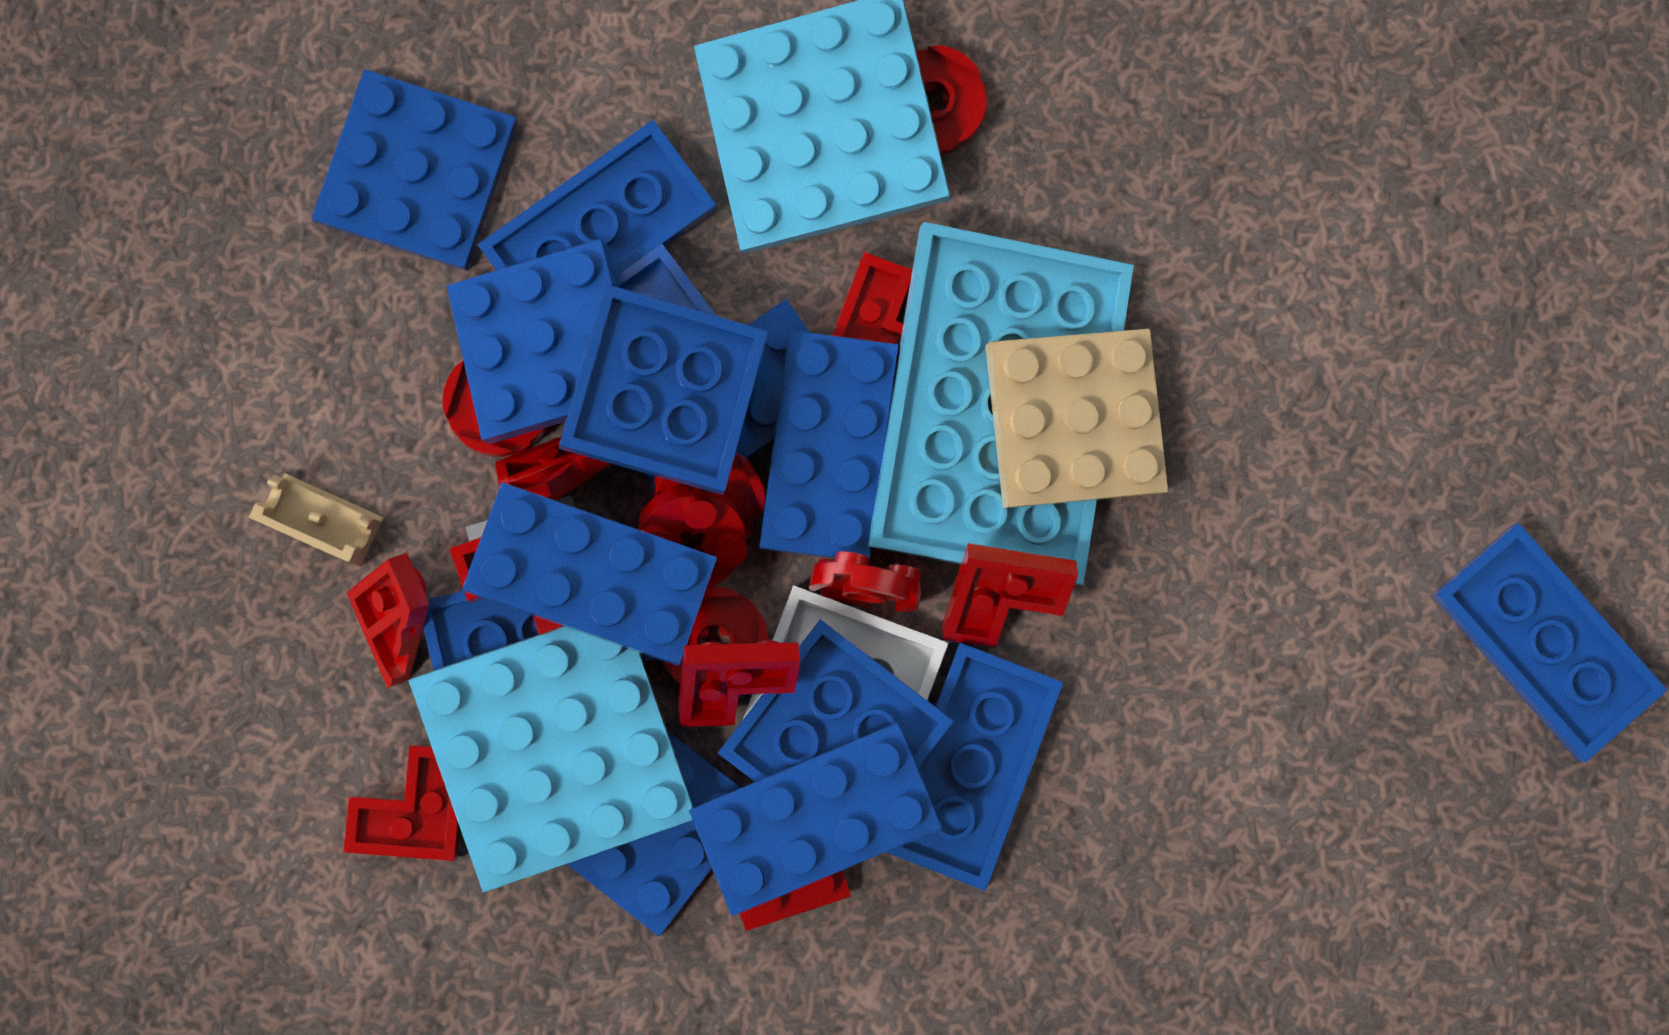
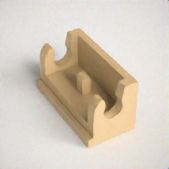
(318, 518)

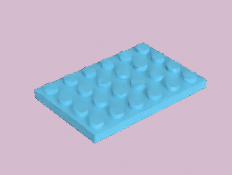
(940, 442)

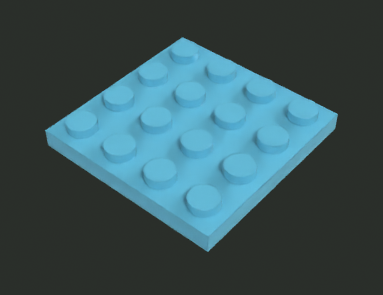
(822, 123)
(551, 752)

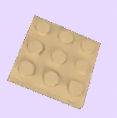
(1076, 418)

